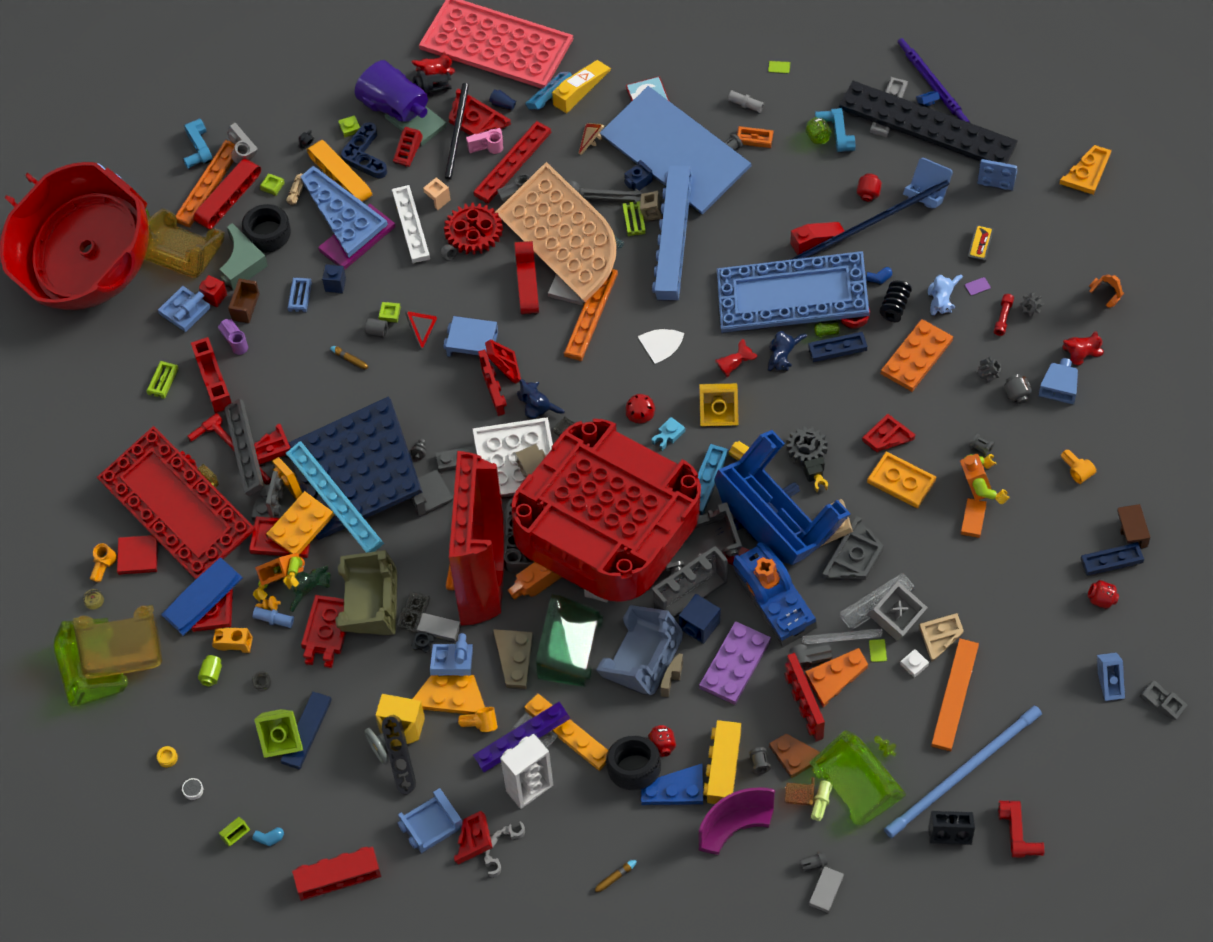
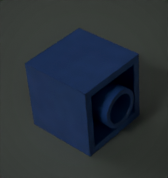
(699, 618)

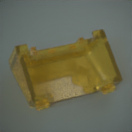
(180, 248)
(119, 644)

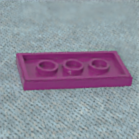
(333, 250)

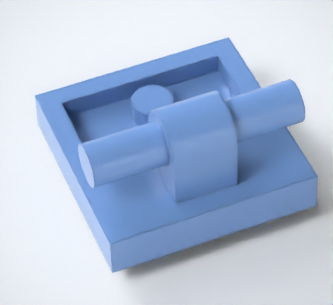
(184, 308)
(452, 658)

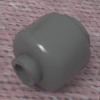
(1017, 388)

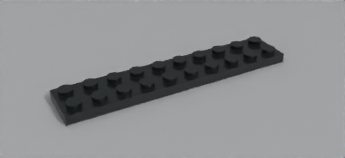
(927, 124)

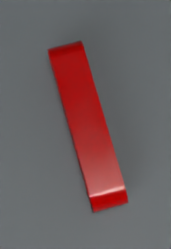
(227, 194)

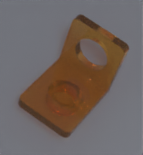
(800, 793)

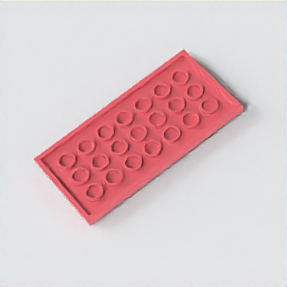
(496, 42)

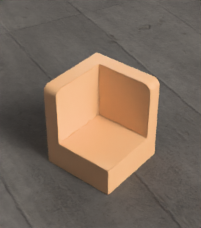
(438, 192)

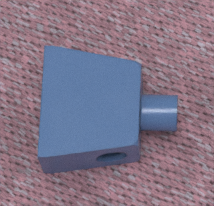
(1060, 382)

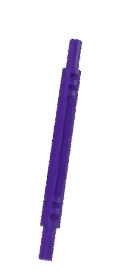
(917, 62)

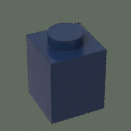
(334, 278)

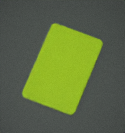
(777, 66)
(877, 650)

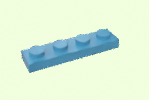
(712, 462)

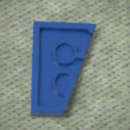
(676, 788)

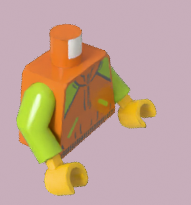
(978, 480)
(278, 569)

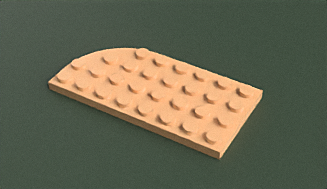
(563, 230)

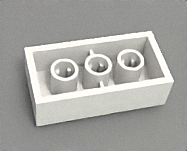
(527, 770)

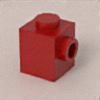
(213, 290)

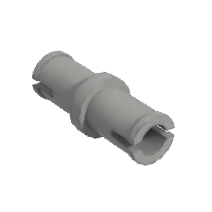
(745, 101)

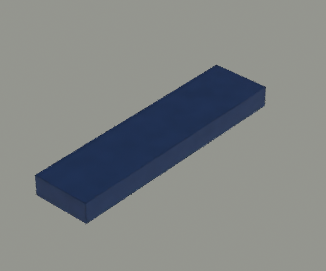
(308, 728)

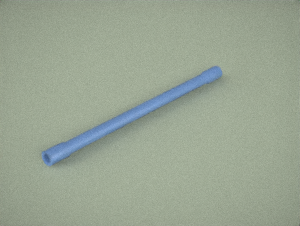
(901, 822)

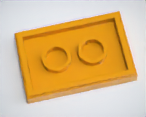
(901, 479)

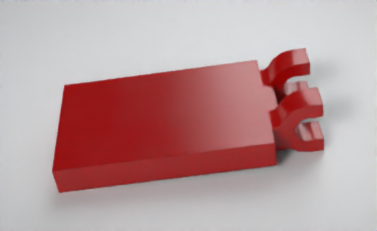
(321, 630)

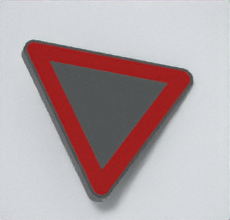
(421, 326)

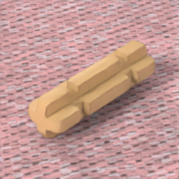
(295, 190)

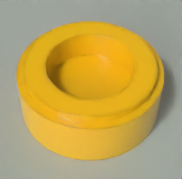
(167, 756)

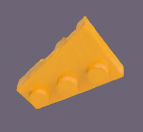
(1088, 171)

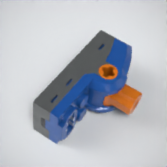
(774, 594)

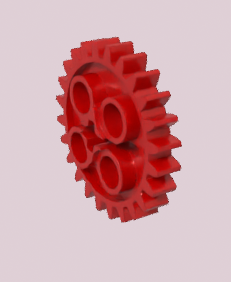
(476, 232)

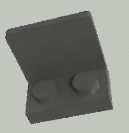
(434, 493)
(268, 499)

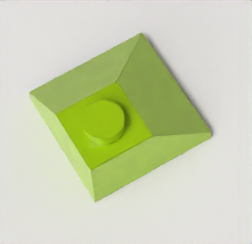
(278, 733)

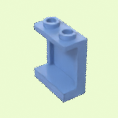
(469, 335)
(430, 822)

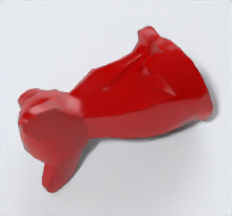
(733, 361)

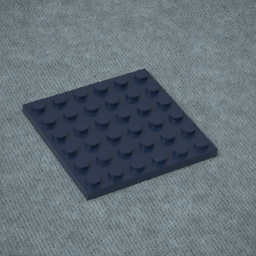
(364, 459)

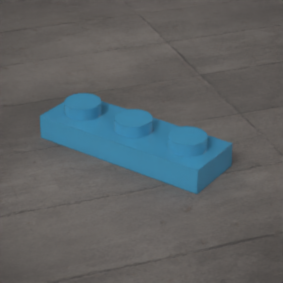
(543, 95)

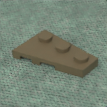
(514, 654)

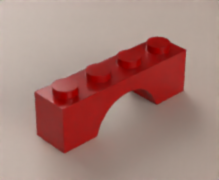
(211, 374)

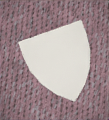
(661, 343)

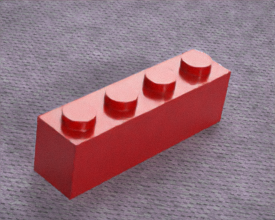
(336, 873)

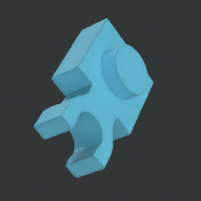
(669, 431)

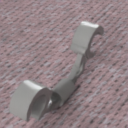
(506, 830)

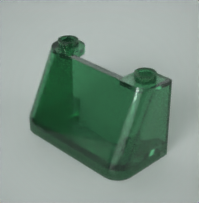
(567, 641)

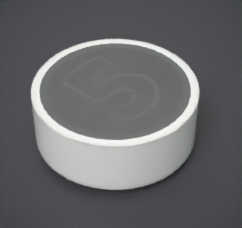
(192, 789)

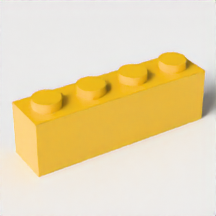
(724, 760)

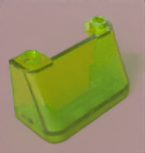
(77, 687)
(857, 777)

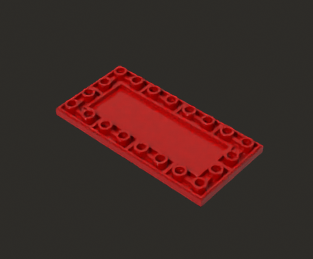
(175, 503)

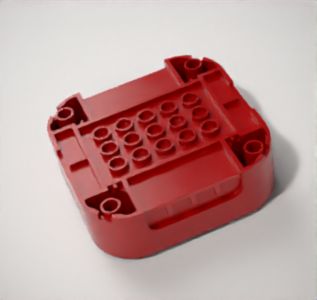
(605, 511)

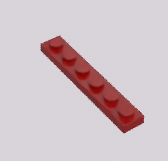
(512, 162)

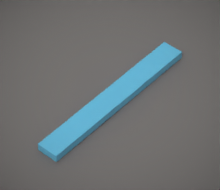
(334, 498)

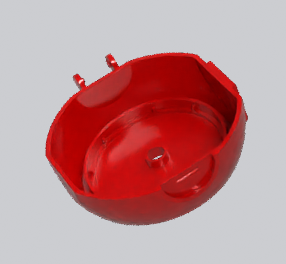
(58, 220)

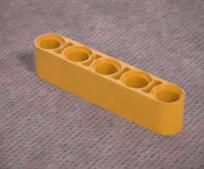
(338, 170)

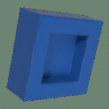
(928, 98)

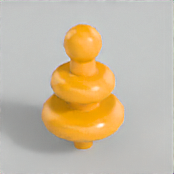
(269, 604)

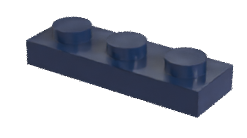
(837, 346)
(1112, 559)

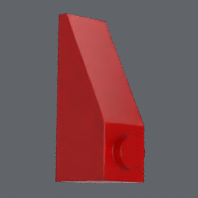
(813, 235)

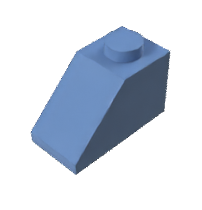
(1111, 676)

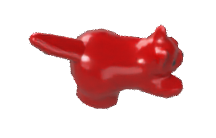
(433, 66)
(1083, 347)

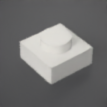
(914, 663)

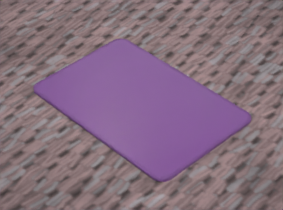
(977, 286)

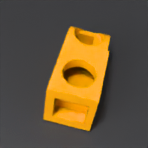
(232, 639)

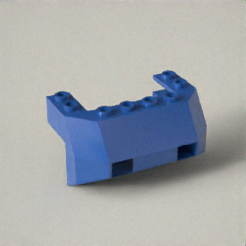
(768, 510)

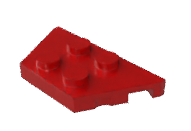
(477, 116)

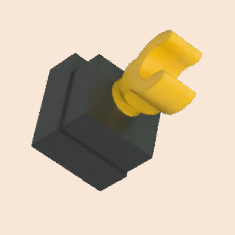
(814, 471)

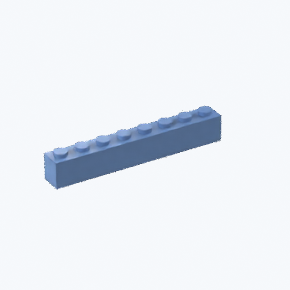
(673, 233)

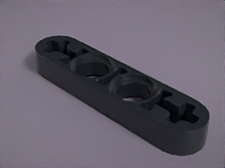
(394, 754)

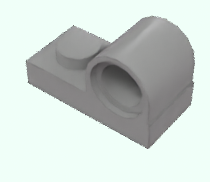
(242, 143)

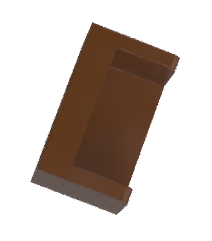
(244, 300)

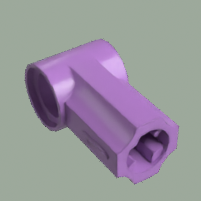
(233, 336)

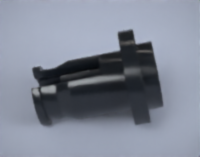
(428, 84)

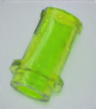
(826, 329)

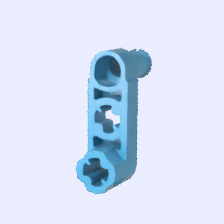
(194, 131)
(843, 142)

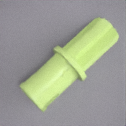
(821, 800)

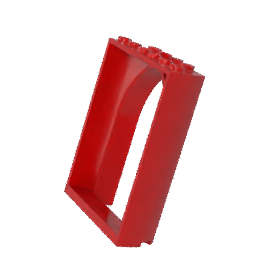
(477, 539)

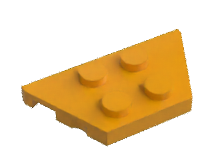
(450, 694)

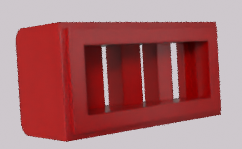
(412, 136)

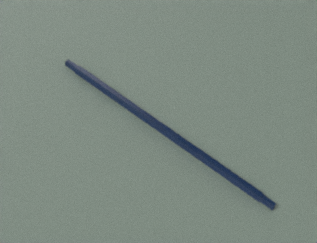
(873, 220)

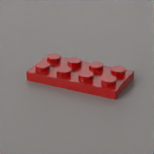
(802, 693)

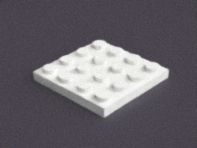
(501, 443)

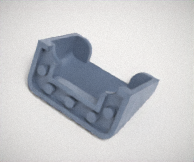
(645, 651)

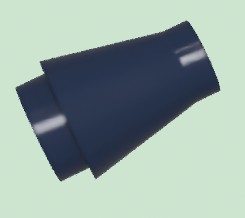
(500, 99)

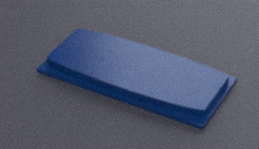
(201, 596)

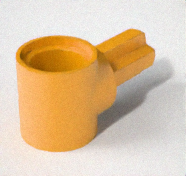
(1080, 469)
(102, 562)
(483, 719)

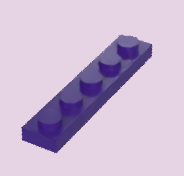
(538, 725)

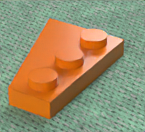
(835, 674)

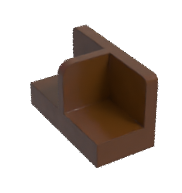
(1134, 525)

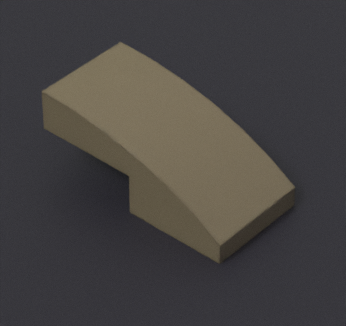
(672, 673)

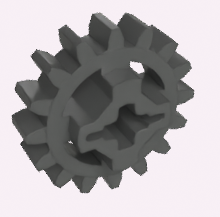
(807, 445)

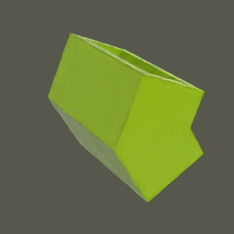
(231, 828)

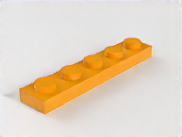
(572, 735)

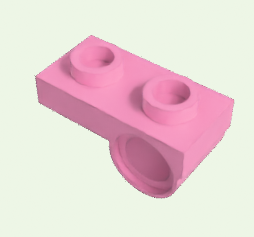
(488, 140)

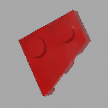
(504, 359)
(887, 434)
(473, 838)

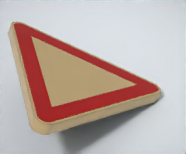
(590, 133)

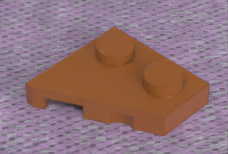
(793, 754)

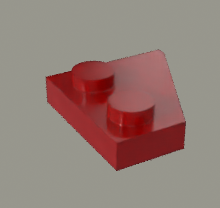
(272, 445)

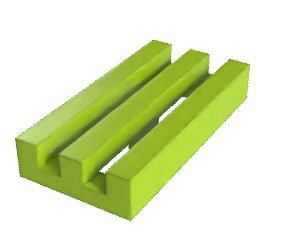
(632, 207)
(157, 392)

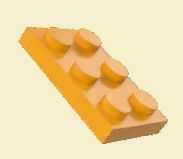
(300, 524)

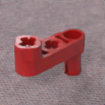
(1012, 811)

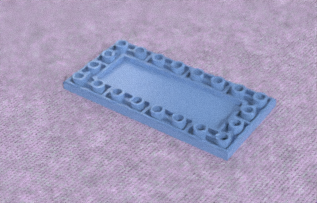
(665, 137)
(792, 292)

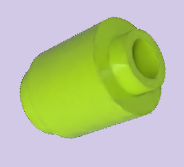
(210, 670)

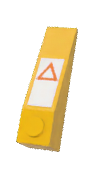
(578, 85)

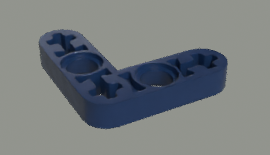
(359, 155)

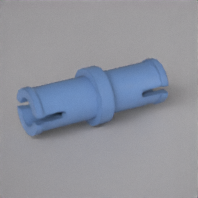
(273, 617)

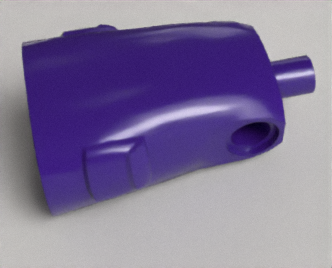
(389, 91)

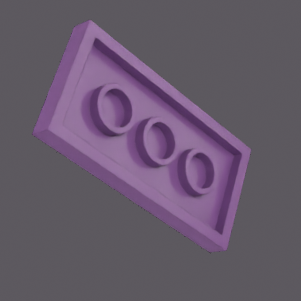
(735, 663)

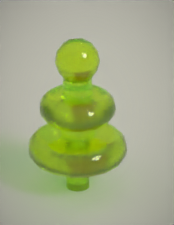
(884, 745)

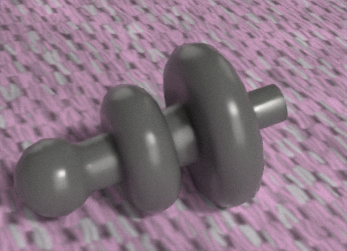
(418, 450)

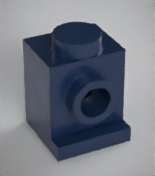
(638, 176)

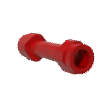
(1000, 326)

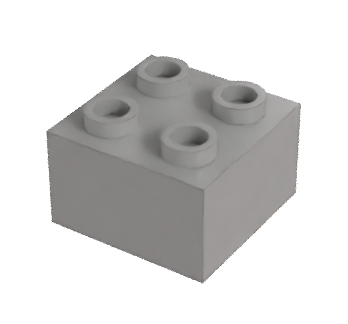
(897, 610)

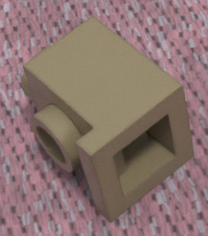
(651, 206)

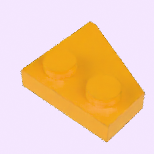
(288, 477)

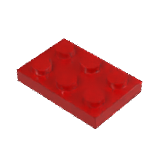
(263, 544)

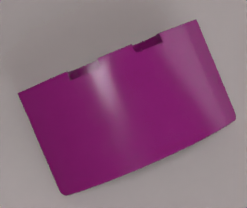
(736, 811)

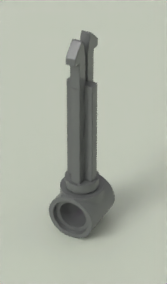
(612, 195)

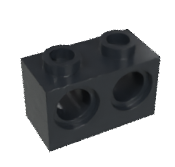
(951, 827)

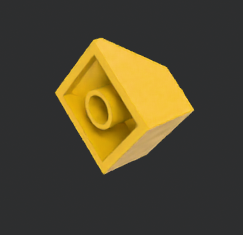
(718, 404)

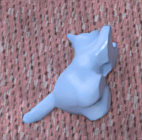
(941, 291)

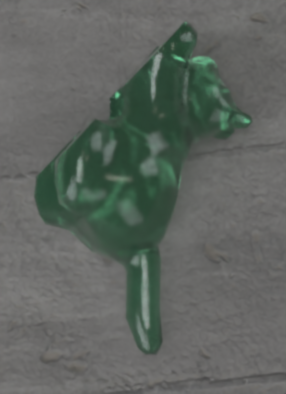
(308, 581)

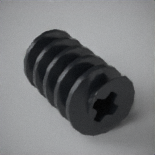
(895, 300)

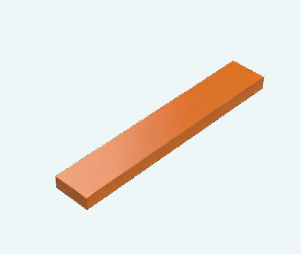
(207, 183)
(588, 320)
(955, 695)

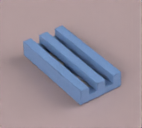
(298, 306)

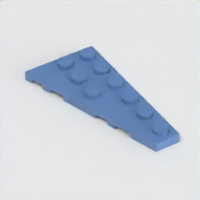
(345, 214)

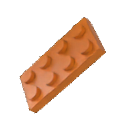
(917, 355)

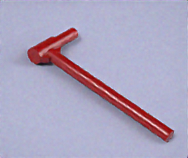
(214, 424)

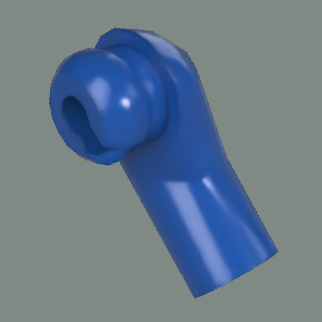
(881, 277)

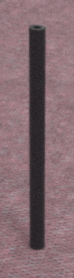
(456, 132)

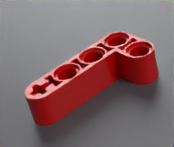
(526, 277)

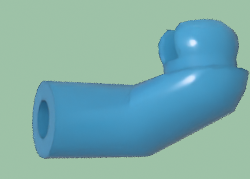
(269, 838)

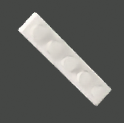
(411, 224)

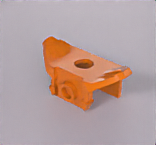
(1114, 282)

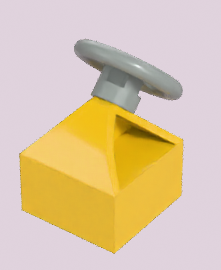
(411, 716)

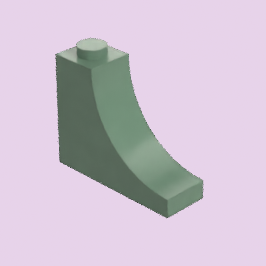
(244, 261)

